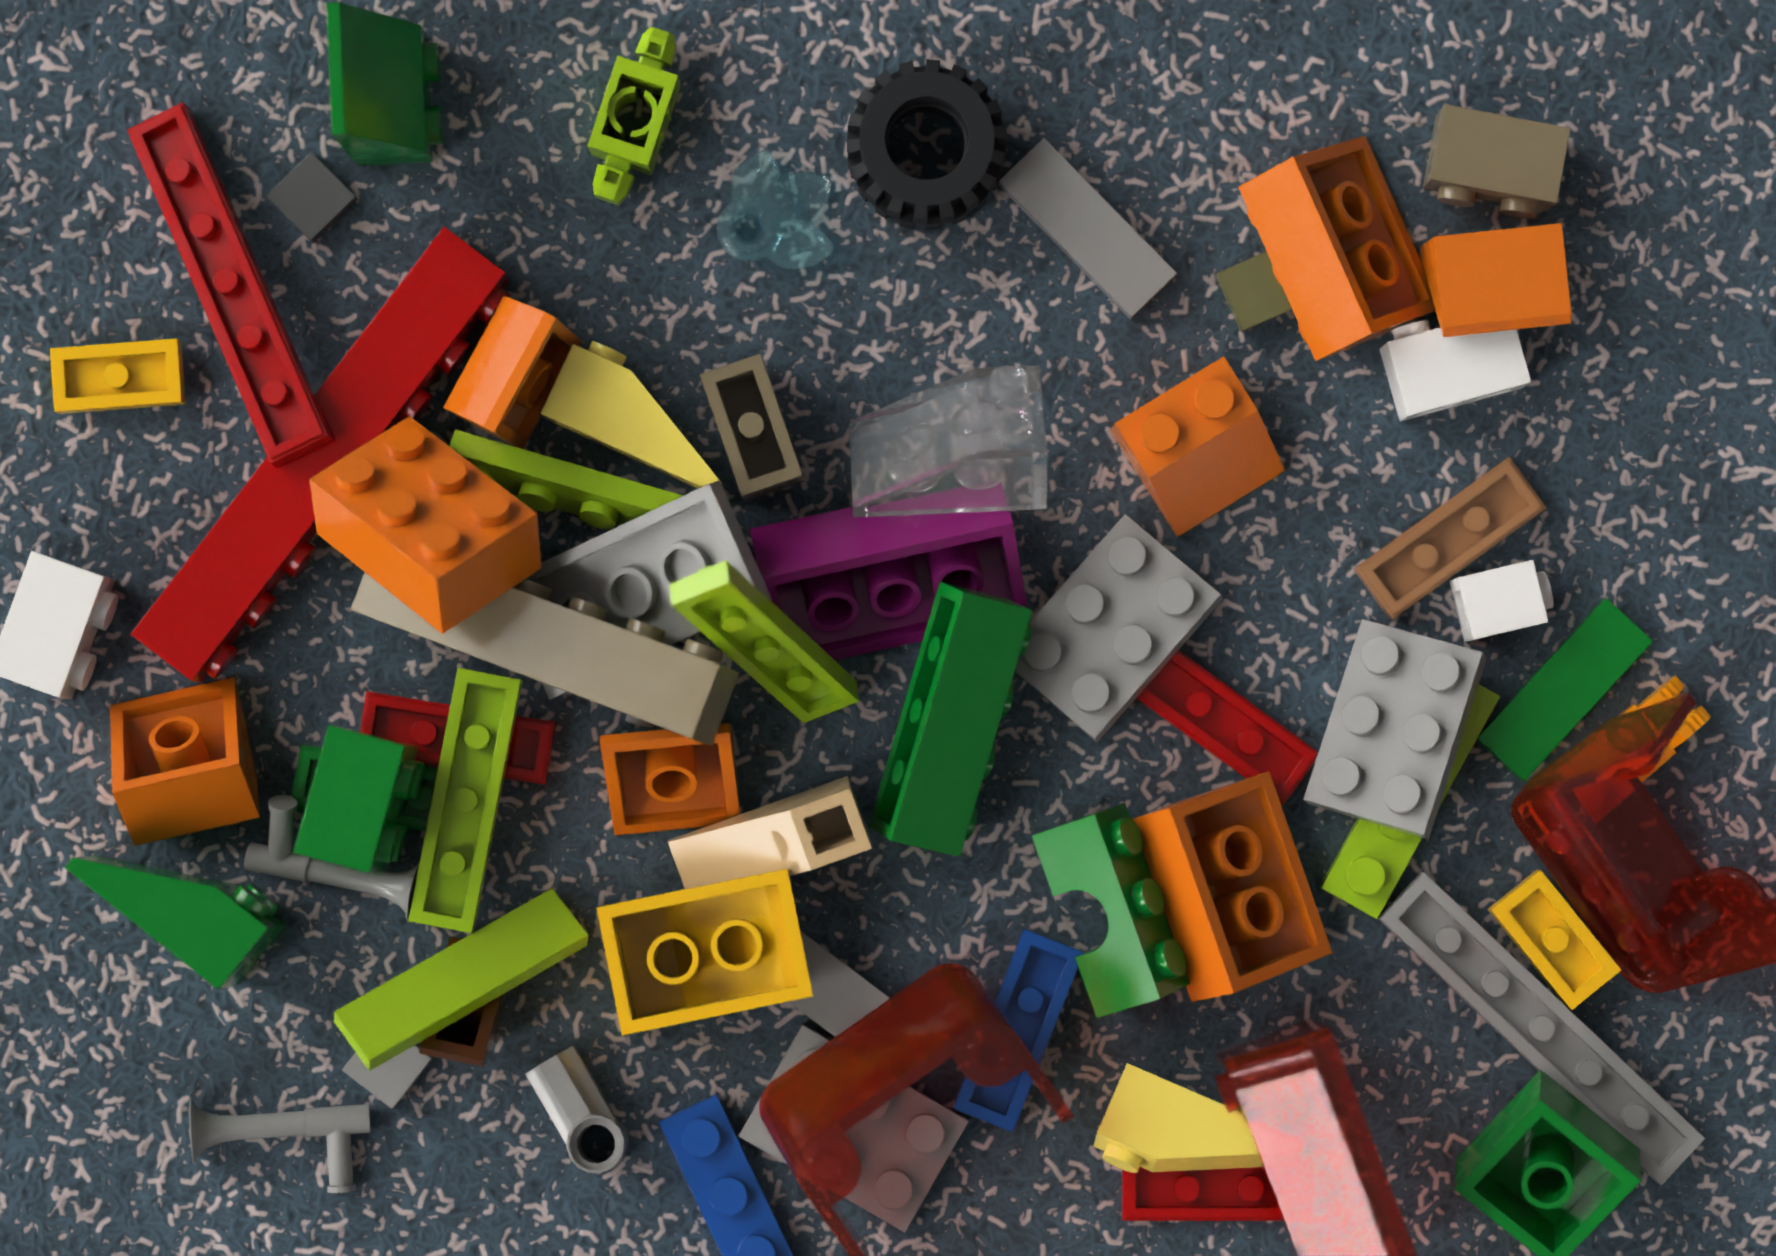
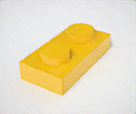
(117, 376)
(1554, 939)

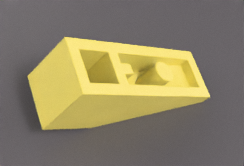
(615, 410)
(1171, 1128)

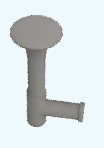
(280, 861)
(333, 1122)

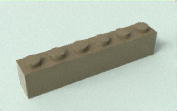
(581, 654)

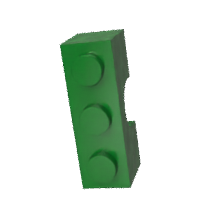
(1107, 860)

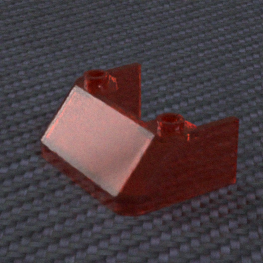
(1629, 867)
(874, 1061)
(1313, 1142)

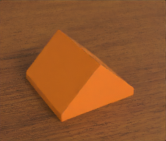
(1498, 279)
(512, 372)
(669, 780)

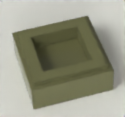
(1253, 292)

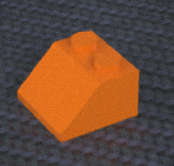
(1199, 446)
(182, 762)

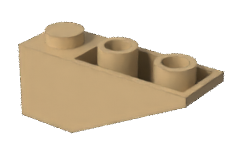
(786, 834)

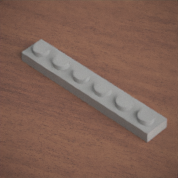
(1538, 1024)

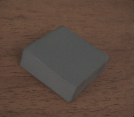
(312, 197)

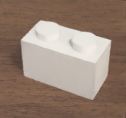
(1446, 372)
(54, 626)

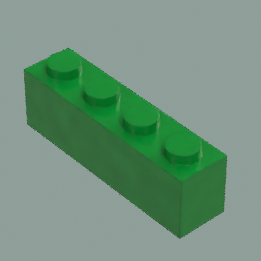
(951, 719)

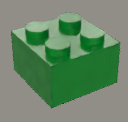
(359, 800)
(1548, 1168)

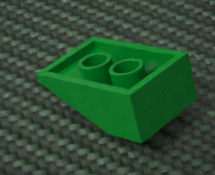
(382, 87)
(200, 920)

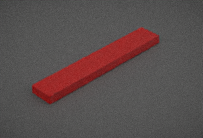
(230, 285)

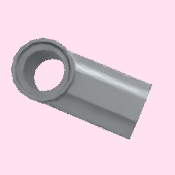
(575, 1105)

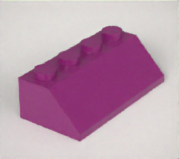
(875, 578)

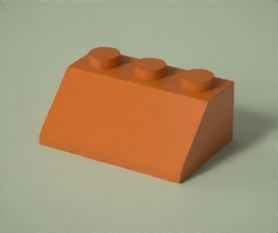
(1338, 246)
(1233, 887)

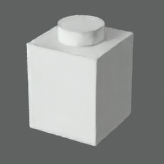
(1501, 600)

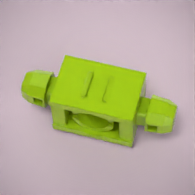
(655, 53)

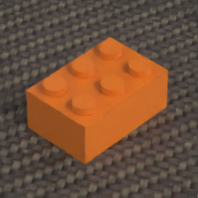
(426, 524)

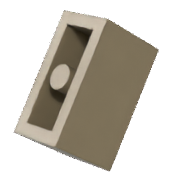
(1496, 161)
(752, 427)

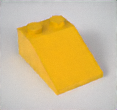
(704, 951)

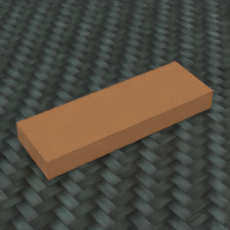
(1449, 538)

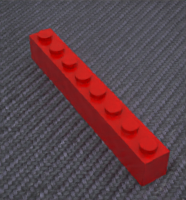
(273, 517)

